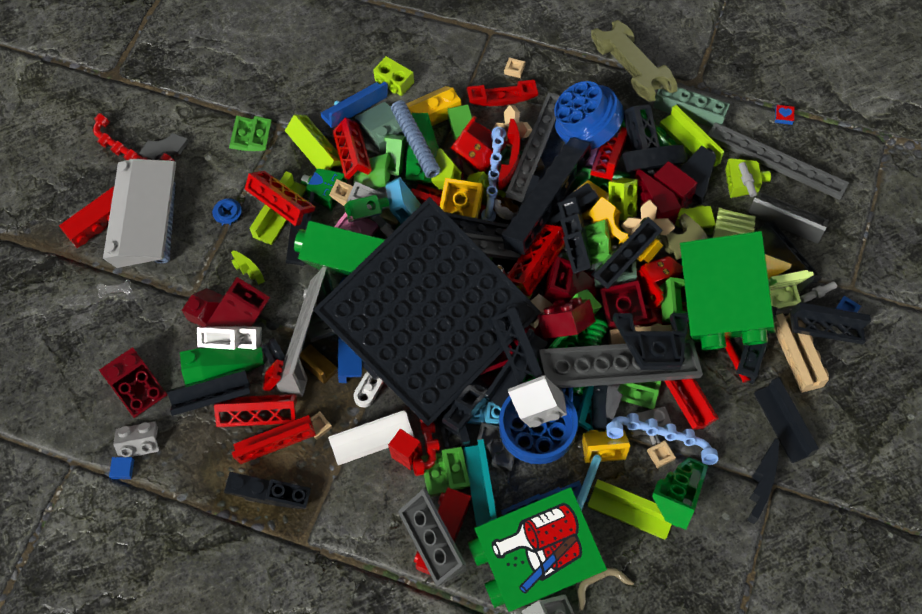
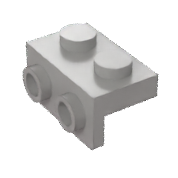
(136, 440)

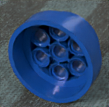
(588, 113)
(557, 445)

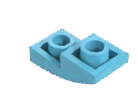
(488, 414)

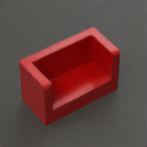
(405, 449)

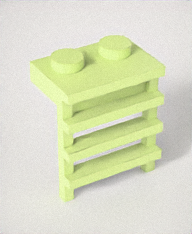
(733, 223)
(784, 288)

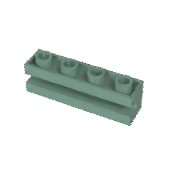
(694, 105)

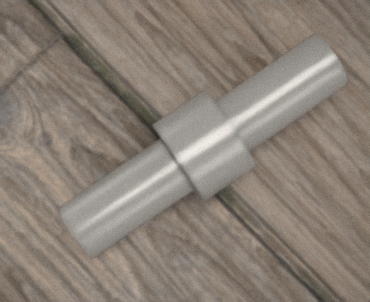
(747, 179)
(818, 292)

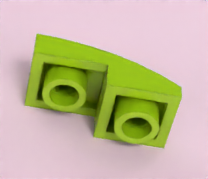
(247, 266)

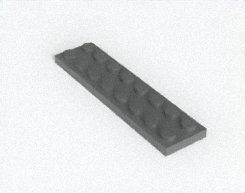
(609, 366)

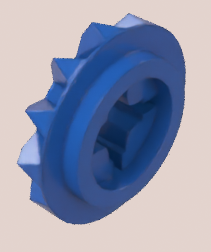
(229, 205)

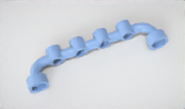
(498, 136)
(615, 430)

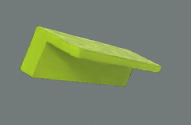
(688, 133)
(312, 142)
(268, 222)
(629, 509)

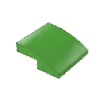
(250, 133)
(378, 176)
(599, 241)
(640, 394)
(447, 472)

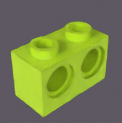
(395, 75)
(624, 196)

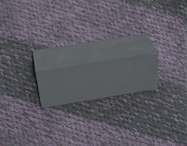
(788, 217)
(432, 538)

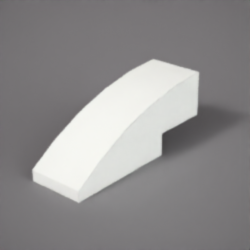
(229, 337)

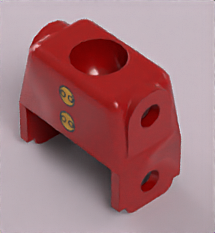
(475, 145)
(654, 274)

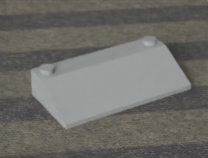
(139, 212)
(293, 376)

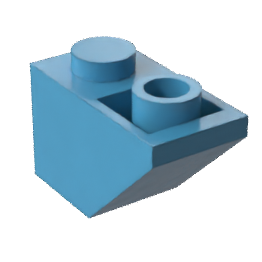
(401, 199)

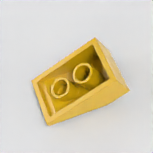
(462, 197)

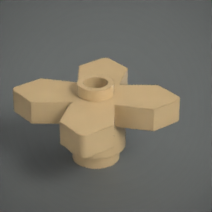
(513, 113)
(649, 210)

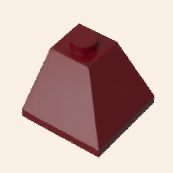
(201, 306)

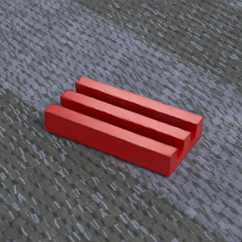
(273, 372)

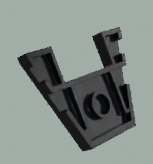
(655, 348)

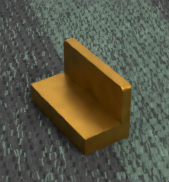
(317, 364)

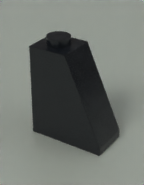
(700, 169)

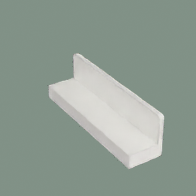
(368, 437)

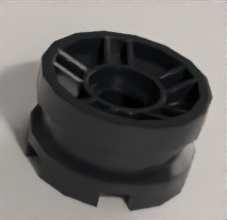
(272, 351)

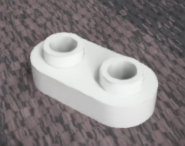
(367, 389)

